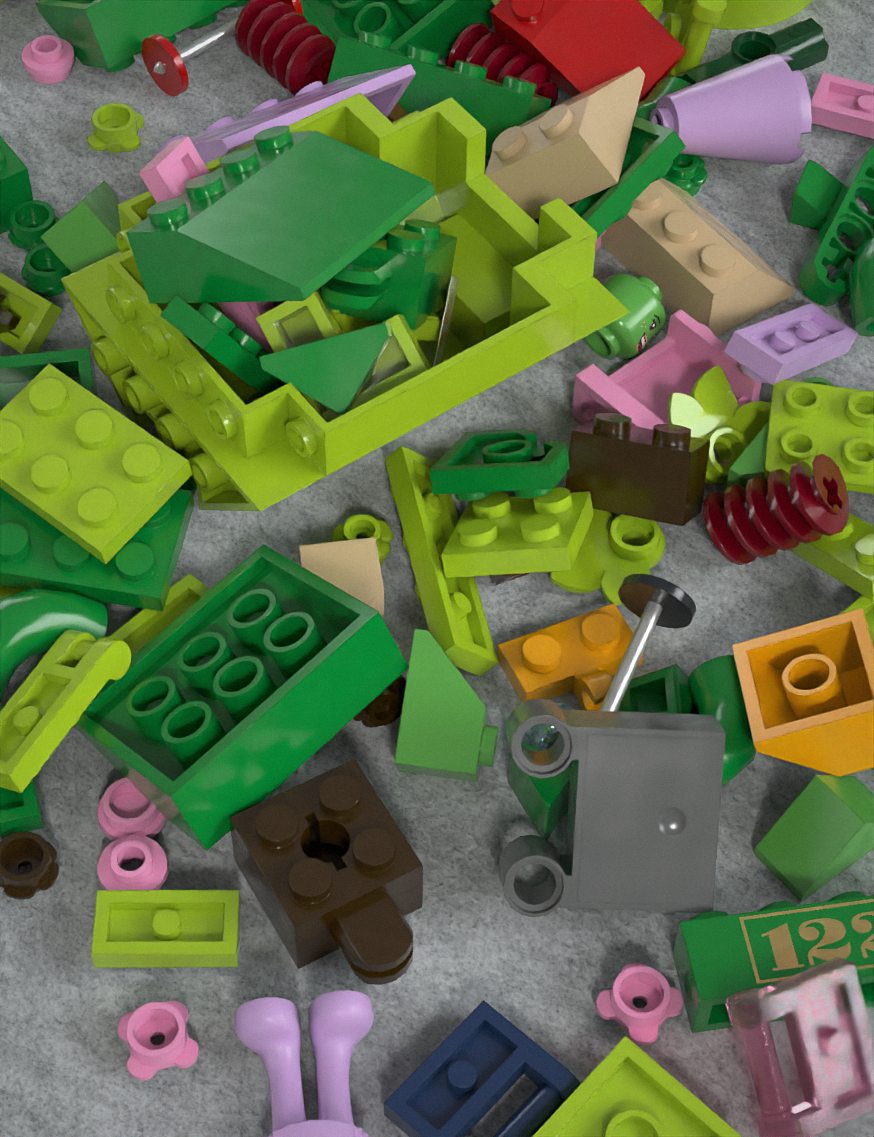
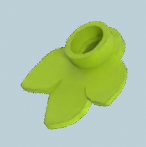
(716, 416)
(609, 557)

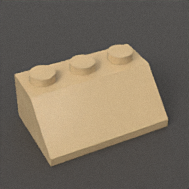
(694, 259)

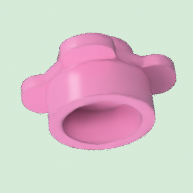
(646, 984)
(151, 1020)

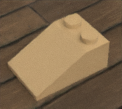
(569, 147)

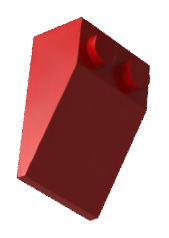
(589, 40)

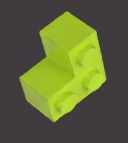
(312, 320)

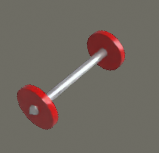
(167, 64)

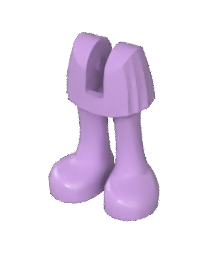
(274, 1032)

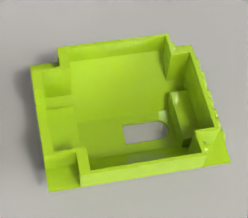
(515, 303)

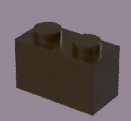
(638, 468)

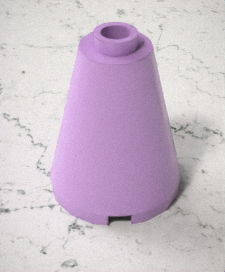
(742, 113)

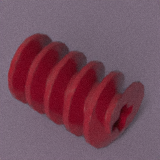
(284, 44)
(501, 59)
(778, 511)

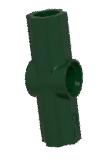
(801, 41)

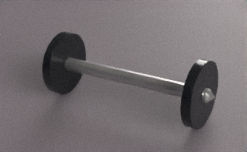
(655, 603)

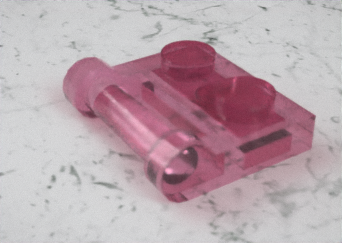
(828, 1044)

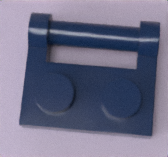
(472, 1074)

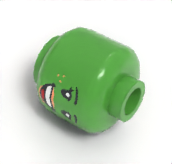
(634, 331)

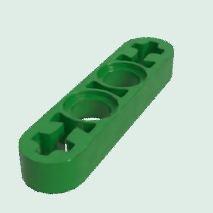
(828, 249)

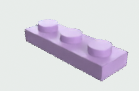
(789, 344)

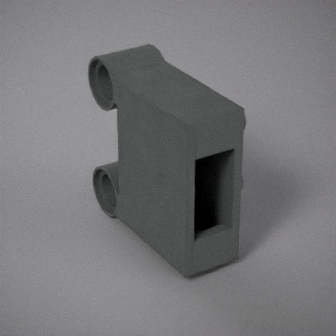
(636, 811)

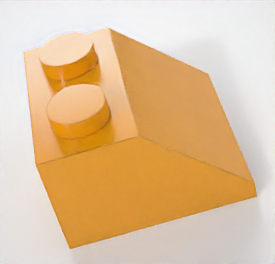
(812, 693)

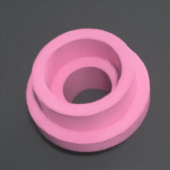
(48, 59)
(128, 849)

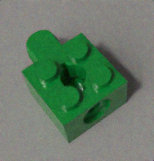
(398, 274)

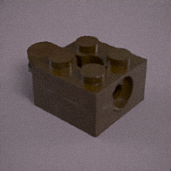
(333, 873)

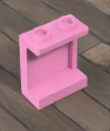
(669, 367)

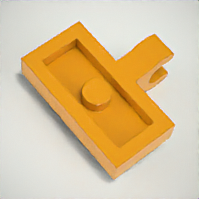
(569, 657)

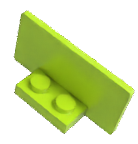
(825, 421)

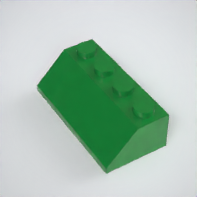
(113, 31)

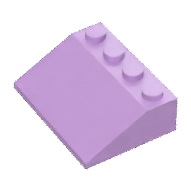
(380, 87)

